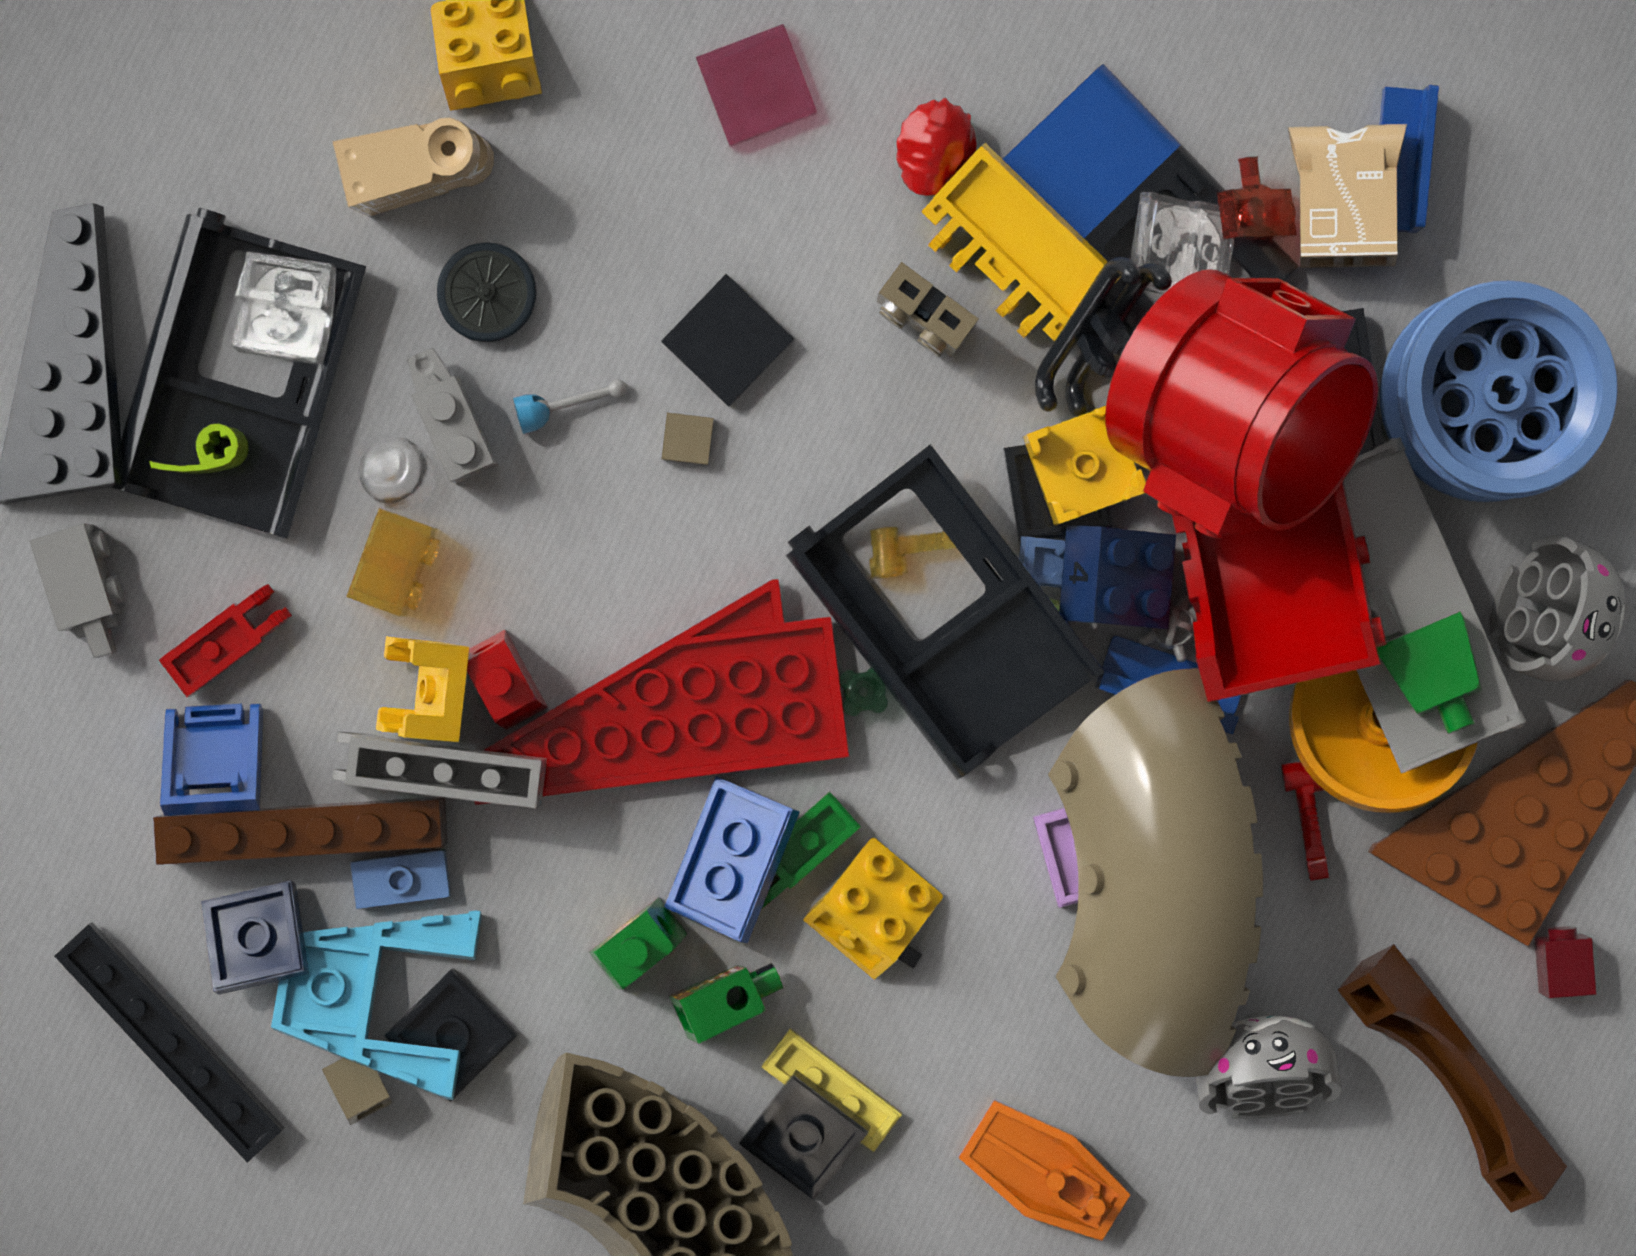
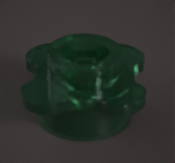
(854, 702)

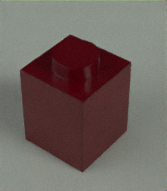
(1565, 963)

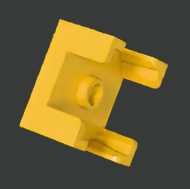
(1081, 467)
(438, 690)

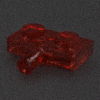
(1256, 209)

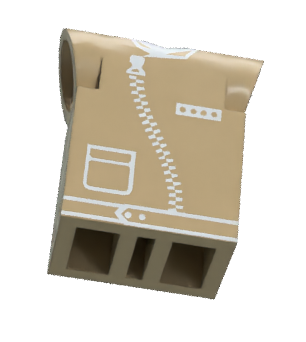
(411, 164)
(1348, 194)

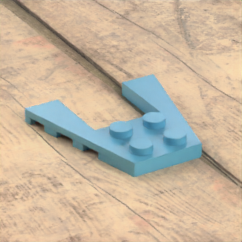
(336, 998)

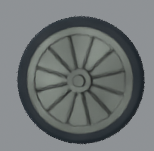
(486, 292)

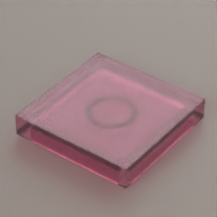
(756, 85)

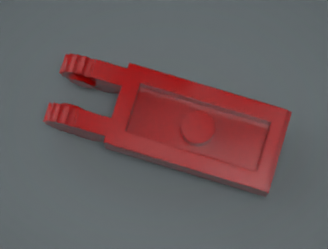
(220, 643)

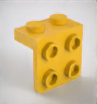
(484, 51)

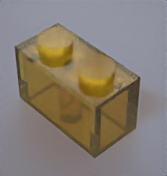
(393, 563)

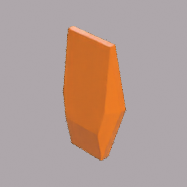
(1044, 1172)

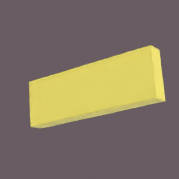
(798, 1054)

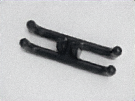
(1096, 331)

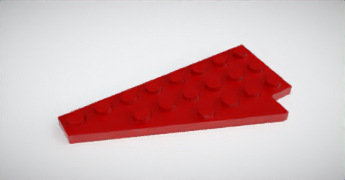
(705, 703)

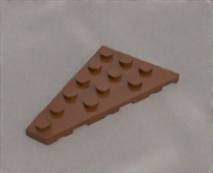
(1524, 824)

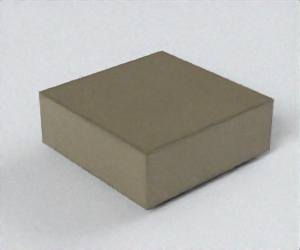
(687, 438)

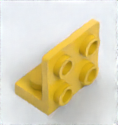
(874, 908)

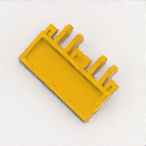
(1020, 238)

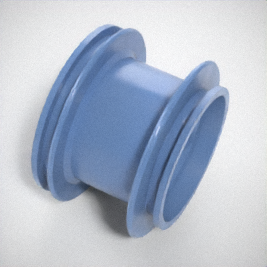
(1551, 337)

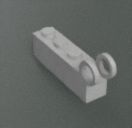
(442, 770)

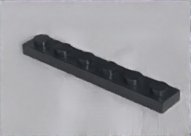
(169, 1042)

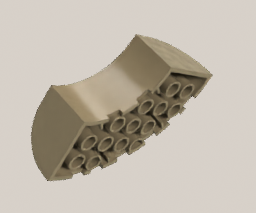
(1160, 875)
(644, 1169)

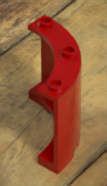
(1280, 603)

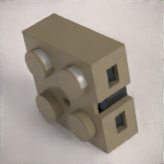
(916, 302)

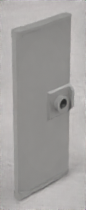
(1410, 587)

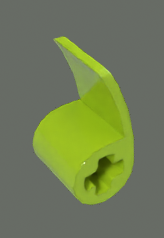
(209, 460)

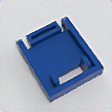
(212, 753)

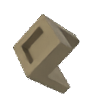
(356, 1089)

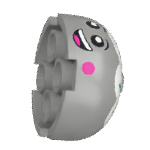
(1581, 615)
(1276, 1050)

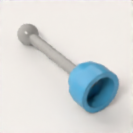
(534, 411)

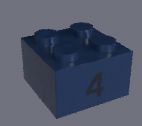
(1117, 576)

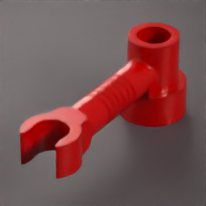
(1298, 780)

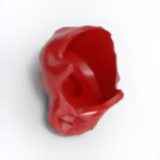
(934, 145)

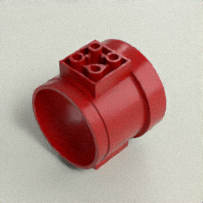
(1241, 402)

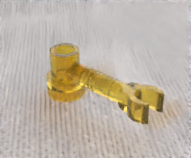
(891, 550)

